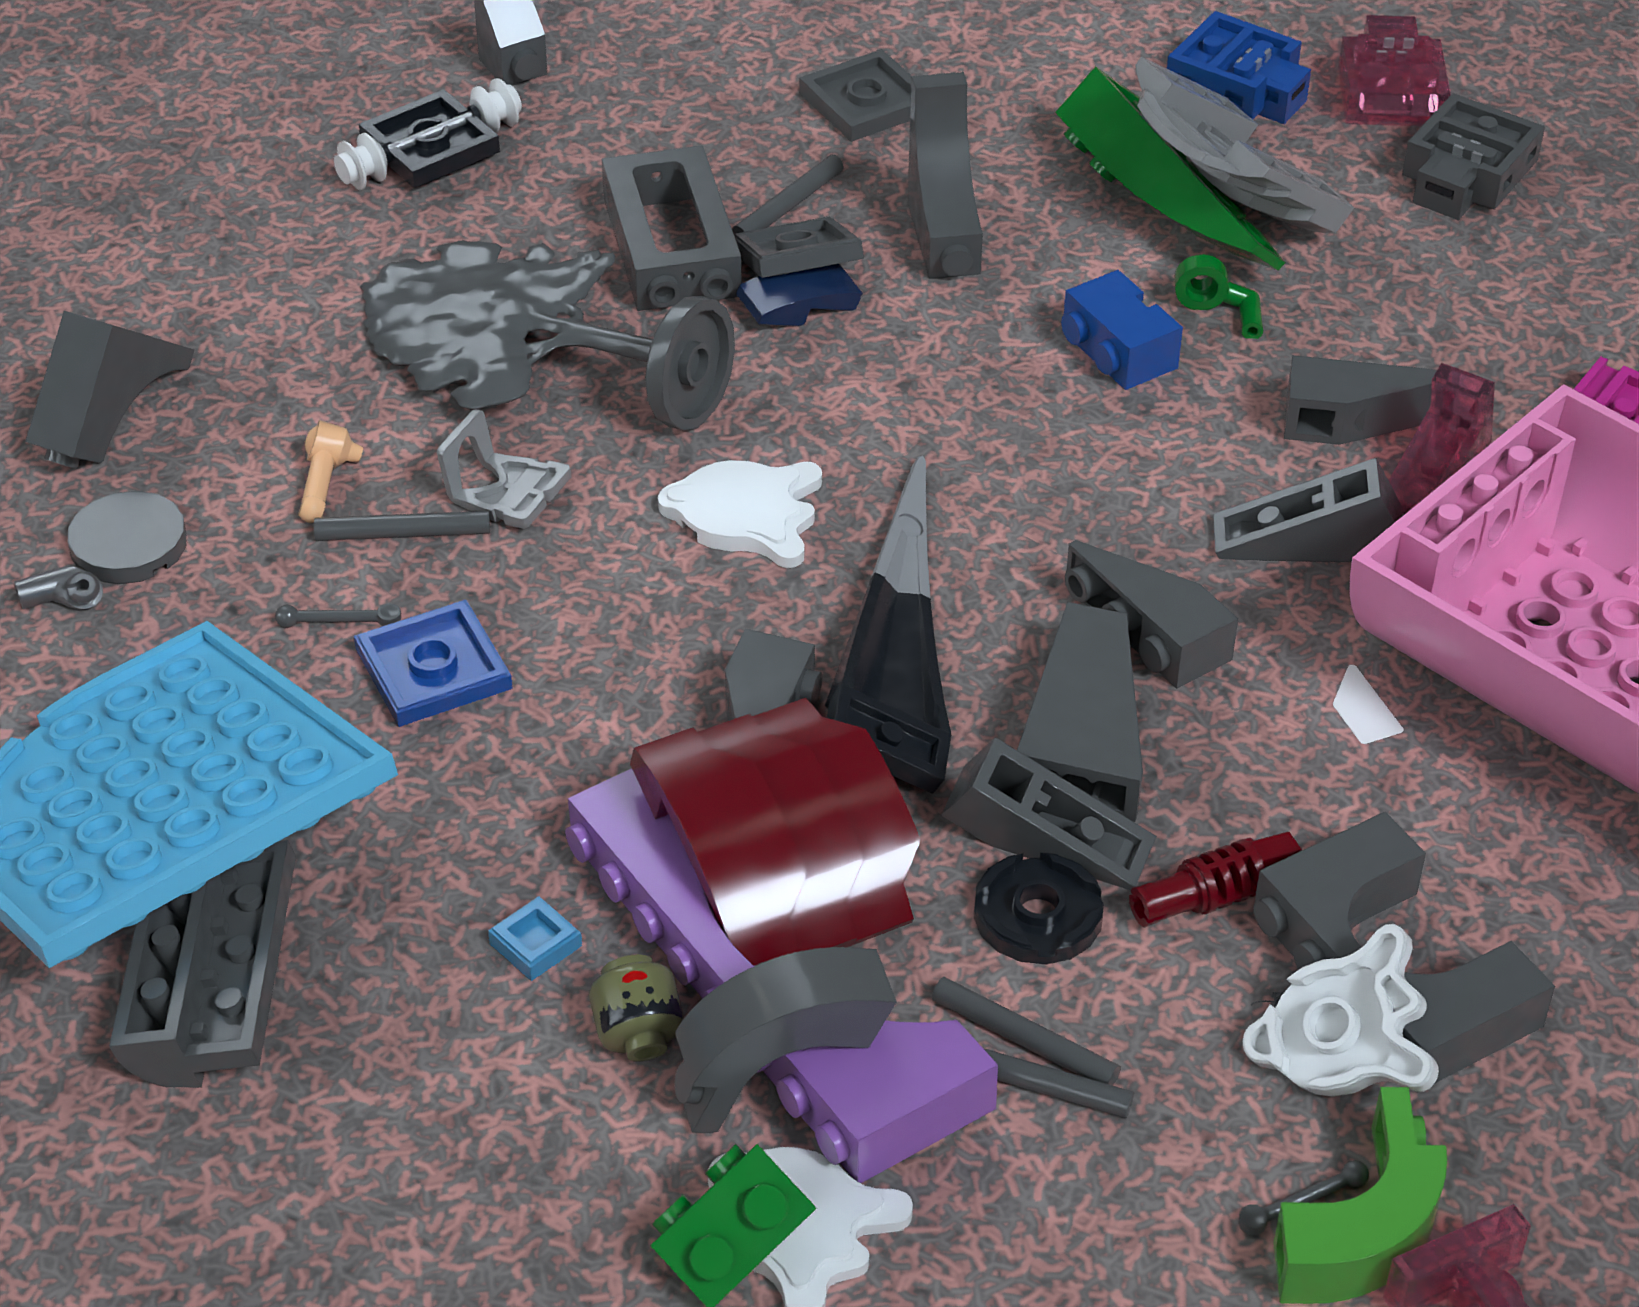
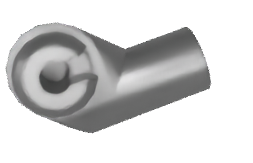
(62, 585)

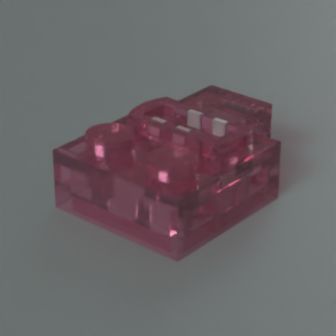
(1391, 73)

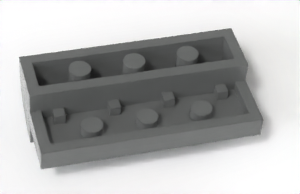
(205, 975)

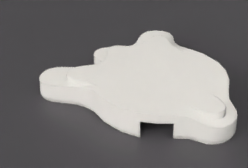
(746, 507)
(1346, 1021)
(826, 1243)

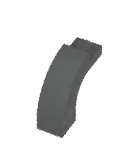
(771, 1011)

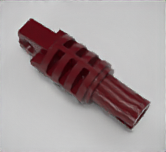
(1211, 879)

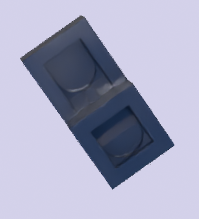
(791, 296)

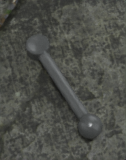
(386, 614)
(1254, 1218)

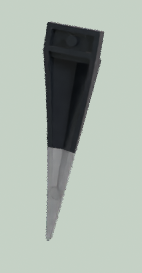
(890, 661)

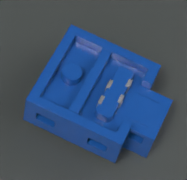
(1245, 65)

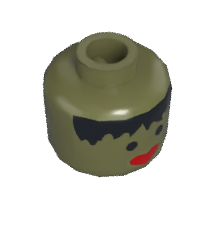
(636, 1007)

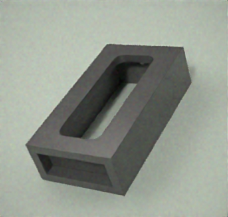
(659, 276)

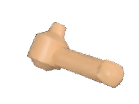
(326, 449)

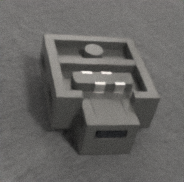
(1469, 156)

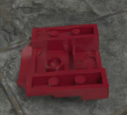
(786, 828)

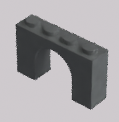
(1343, 880)

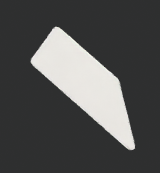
(1364, 709)

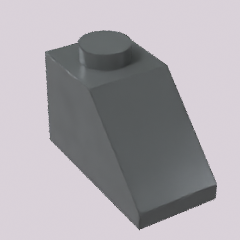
(510, 39)

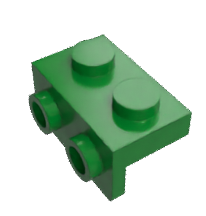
(731, 1225)

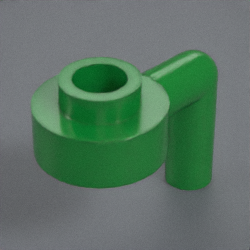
(1215, 289)

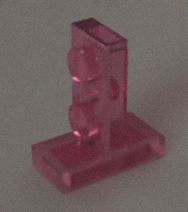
(1448, 436)
(1463, 1266)

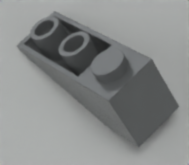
(1353, 400)
(1169, 618)
(769, 674)

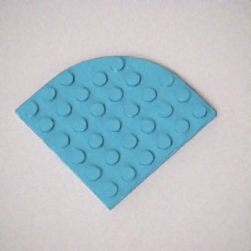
(163, 784)

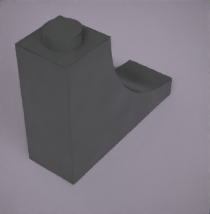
(941, 177)
(92, 383)

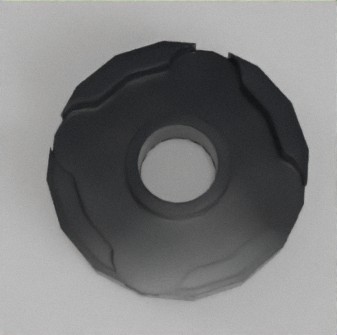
(1031, 935)

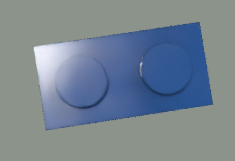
(1120, 330)

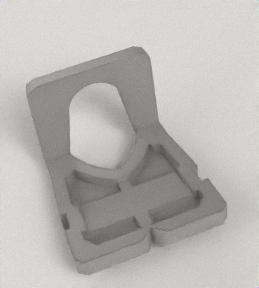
(522, 482)

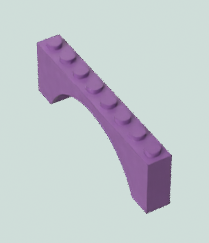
(860, 1102)

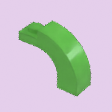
(1349, 1245)

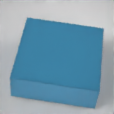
(535, 938)

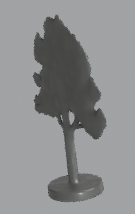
(471, 317)

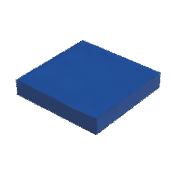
(432, 662)

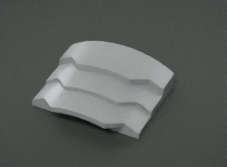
(1214, 139)

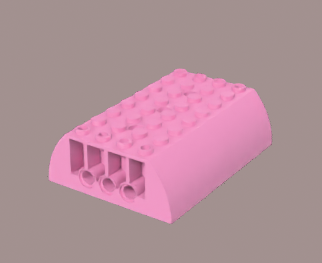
(1519, 537)

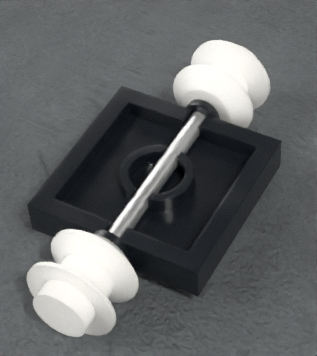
(429, 136)

